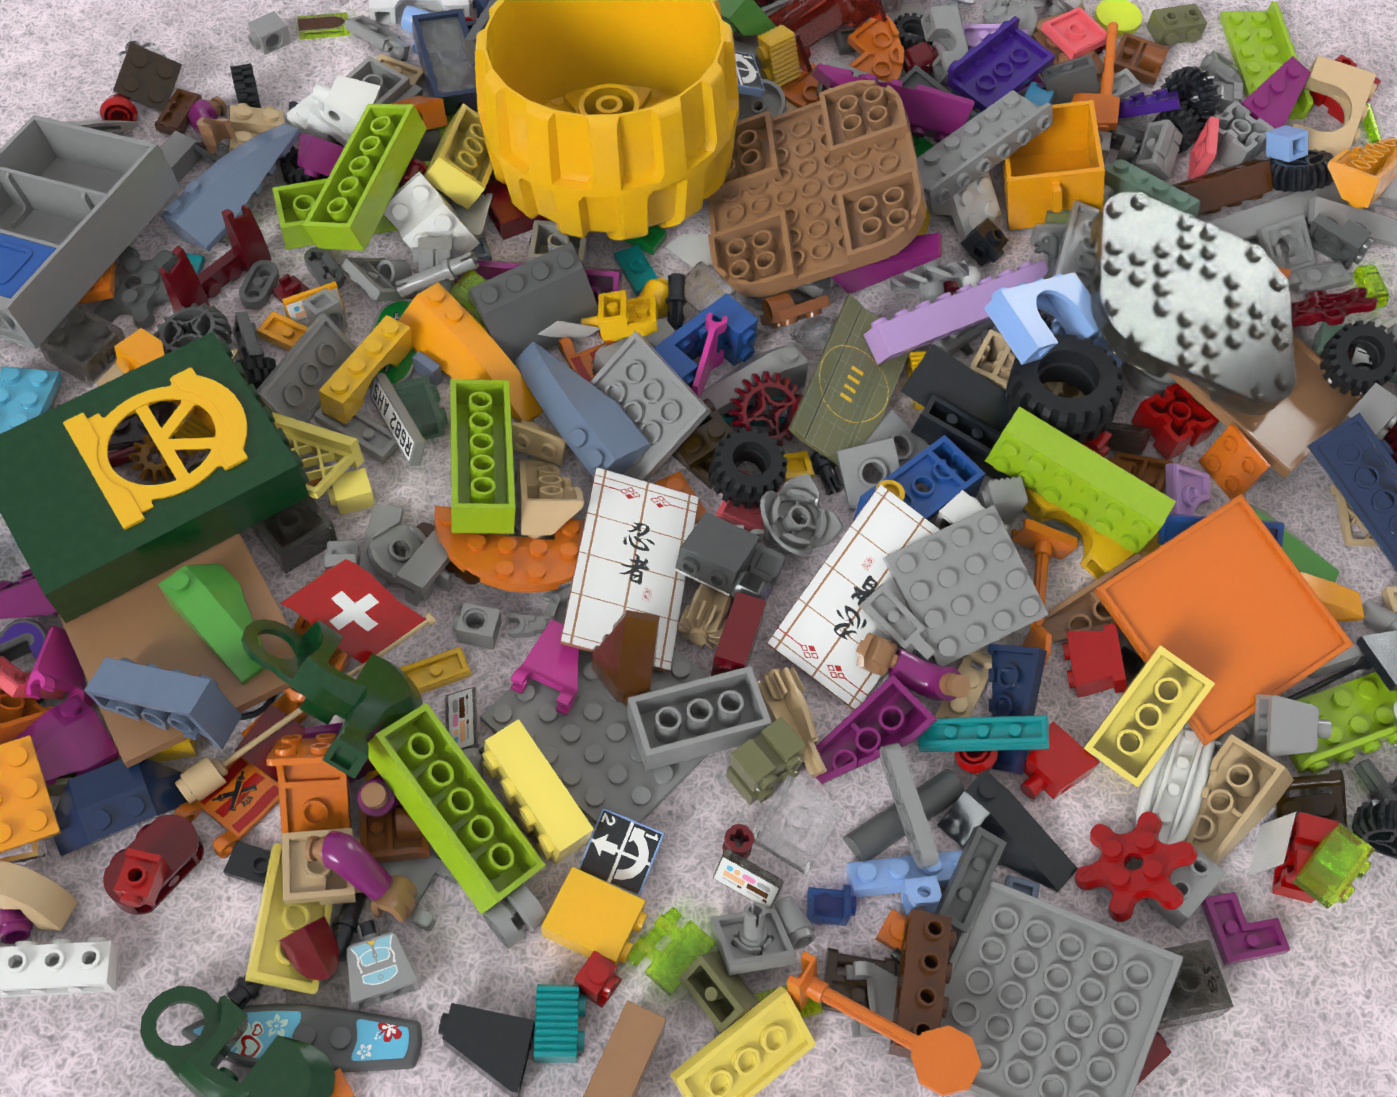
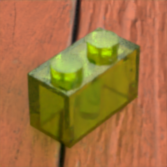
(1335, 866)

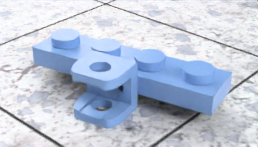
(903, 876)

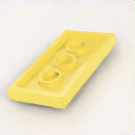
(275, 921)
(748, 1051)

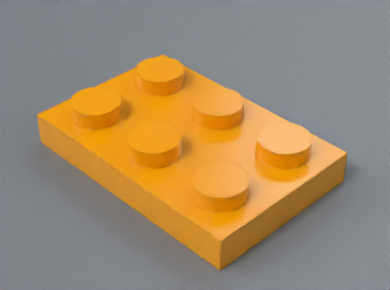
(24, 797)

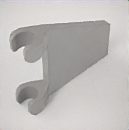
(421, 873)

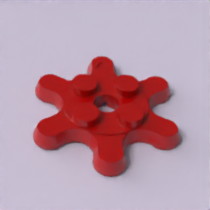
(1148, 881)

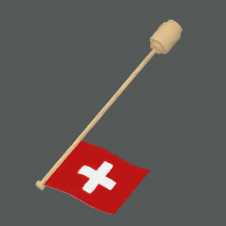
(354, 607)

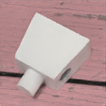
(346, 101)

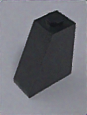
(490, 1043)

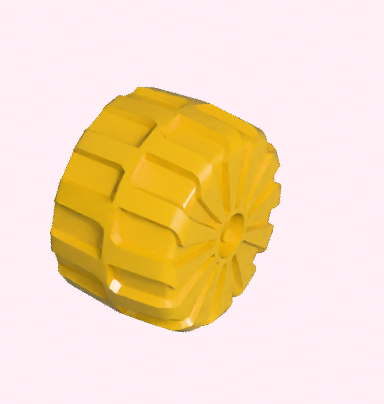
(608, 109)

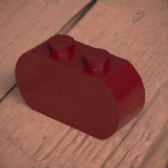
(172, 839)

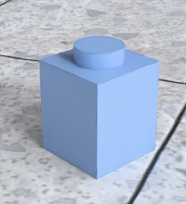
(1287, 143)

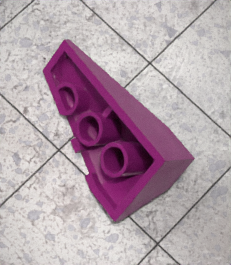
(317, 155)
(882, 719)

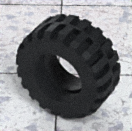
(1079, 365)

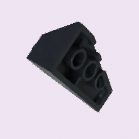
(999, 812)

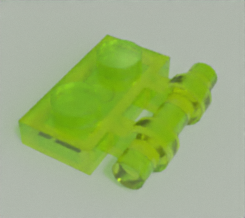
(677, 956)

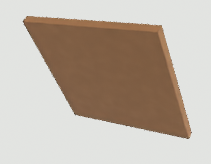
(1296, 422)
(148, 630)

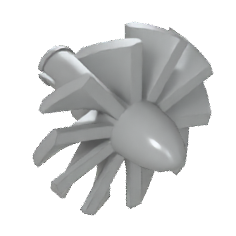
(929, 278)

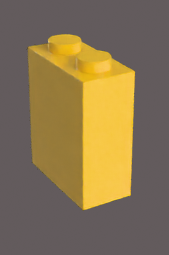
(594, 917)

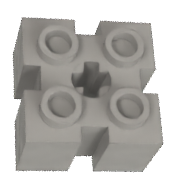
(1240, 135)

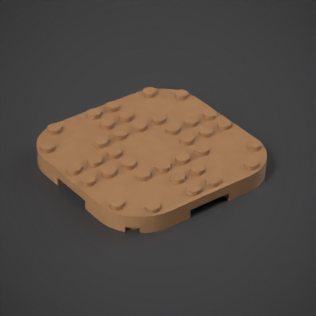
(817, 191)

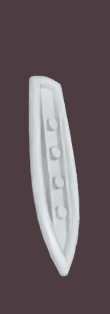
(1176, 785)

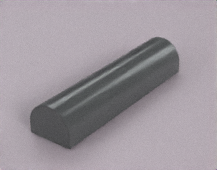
(886, 827)

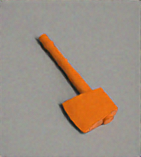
(1105, 104)

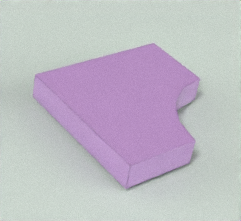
(1186, 487)

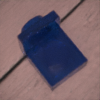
(830, 905)

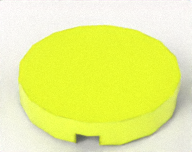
(1119, 11)

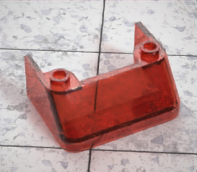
(818, 18)

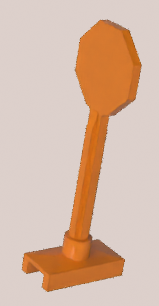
(1046, 544)
(941, 1057)

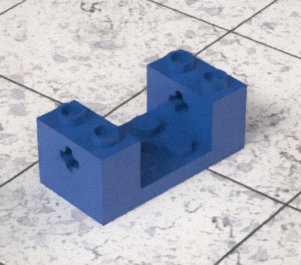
(689, 340)
(942, 470)

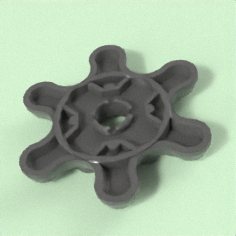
(137, 301)

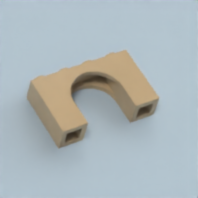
(1351, 89)

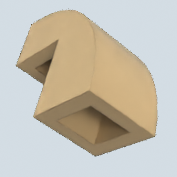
(36, 896)

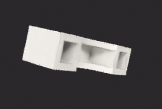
(391, 11)

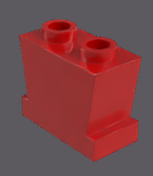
(1095, 661)

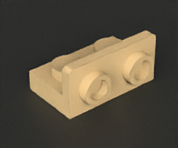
(539, 442)

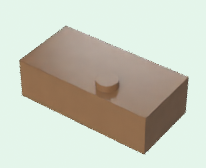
(627, 1053)

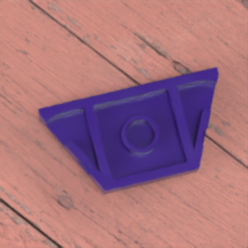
(1139, 104)

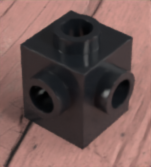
(985, 242)

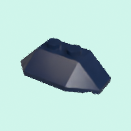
(114, 801)

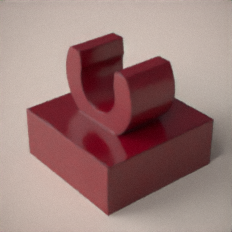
(288, 287)

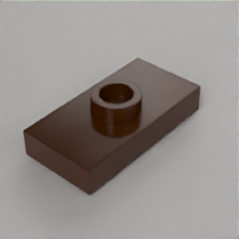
(175, 114)

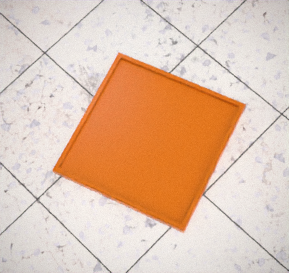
(1230, 610)

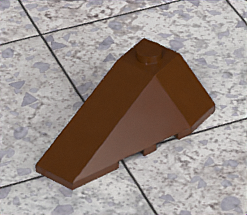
(628, 656)

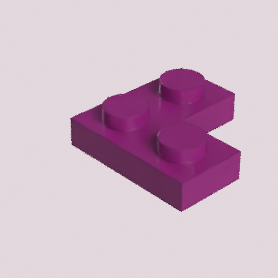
(1237, 939)

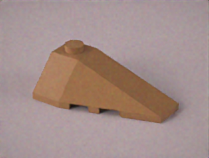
(1083, 609)

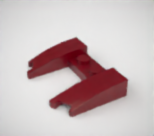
(248, 247)

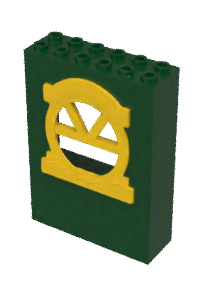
(103, 535)

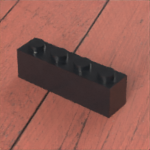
(965, 431)

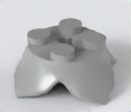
(1001, 10)
(811, 524)

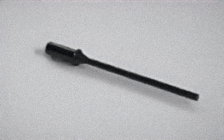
(1363, 663)

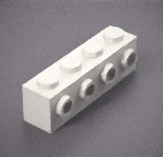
(58, 967)

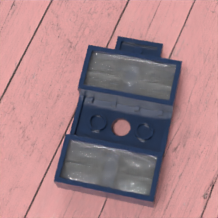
(443, 59)

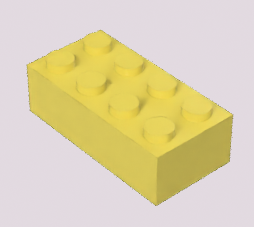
(461, 159)
(1148, 715)
(536, 793)

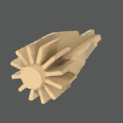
(705, 617)
(784, 698)

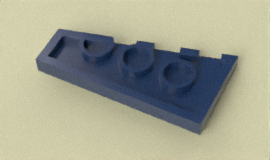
(1015, 691)

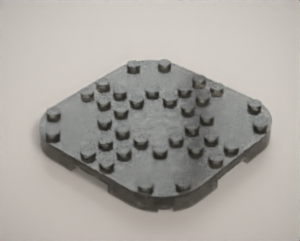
(1192, 303)

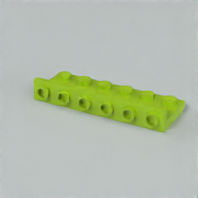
(1259, 48)
(1360, 721)

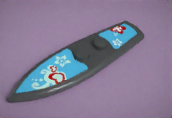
(347, 1037)

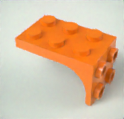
(309, 789)

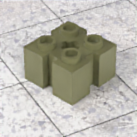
(766, 761)

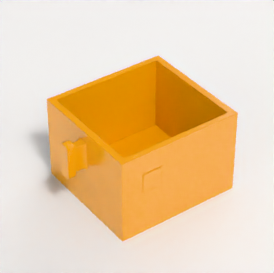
(1055, 168)

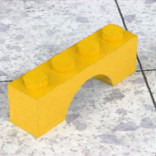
(346, 388)
(1099, 551)

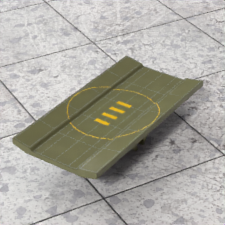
(846, 388)

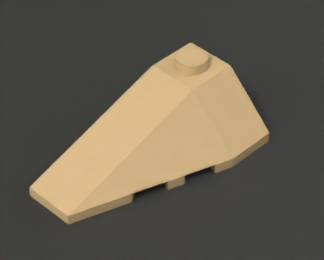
(545, 498)
(1236, 797)

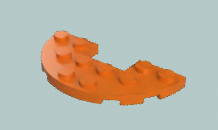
(880, 56)
(512, 561)

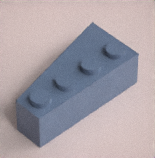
(165, 699)

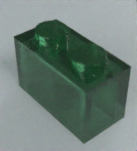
(422, 405)

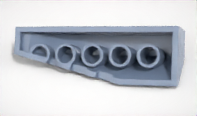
(227, 185)
(582, 414)

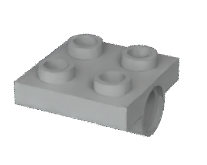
(378, 276)

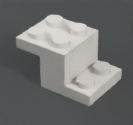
(310, 120)
(971, 205)
(423, 212)

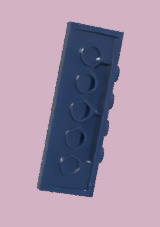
(1364, 477)

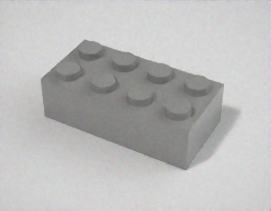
(697, 717)

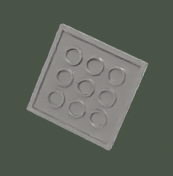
(653, 399)
(966, 585)

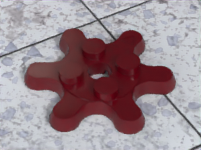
(1331, 307)

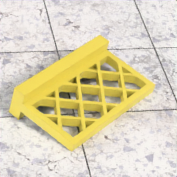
(326, 445)

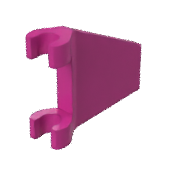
(709, 359)
(552, 666)
(57, 668)

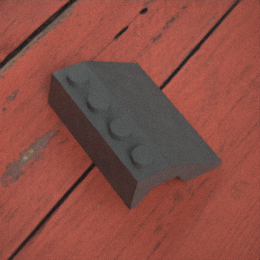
(533, 298)

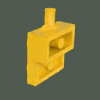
(622, 316)

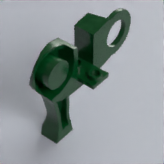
(367, 703)
(283, 1070)

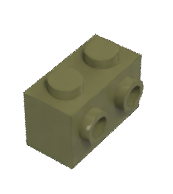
(1176, 24)
(718, 994)

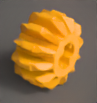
(143, 460)

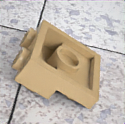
(252, 121)
(309, 880)

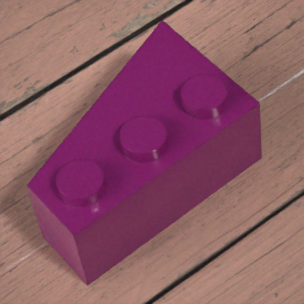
(1278, 94)

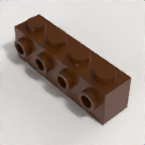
(1229, 185)
(922, 975)

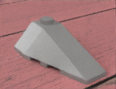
(784, 360)

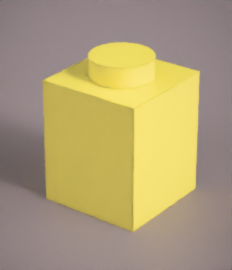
(351, 492)

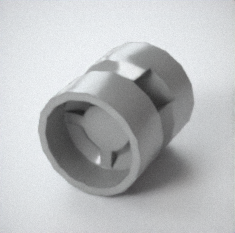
(521, 905)

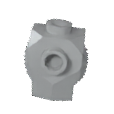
(1221, 68)

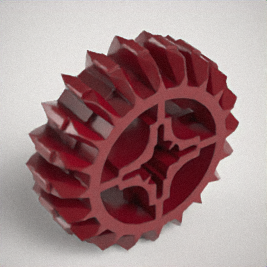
(789, 403)

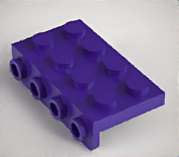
(998, 65)

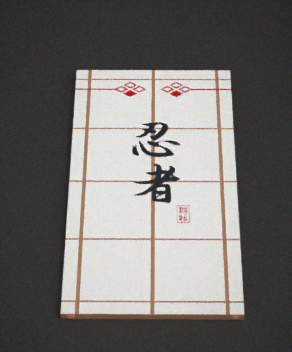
(629, 561)
(826, 620)

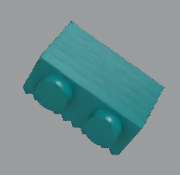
(557, 1023)

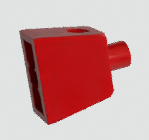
(1058, 767)

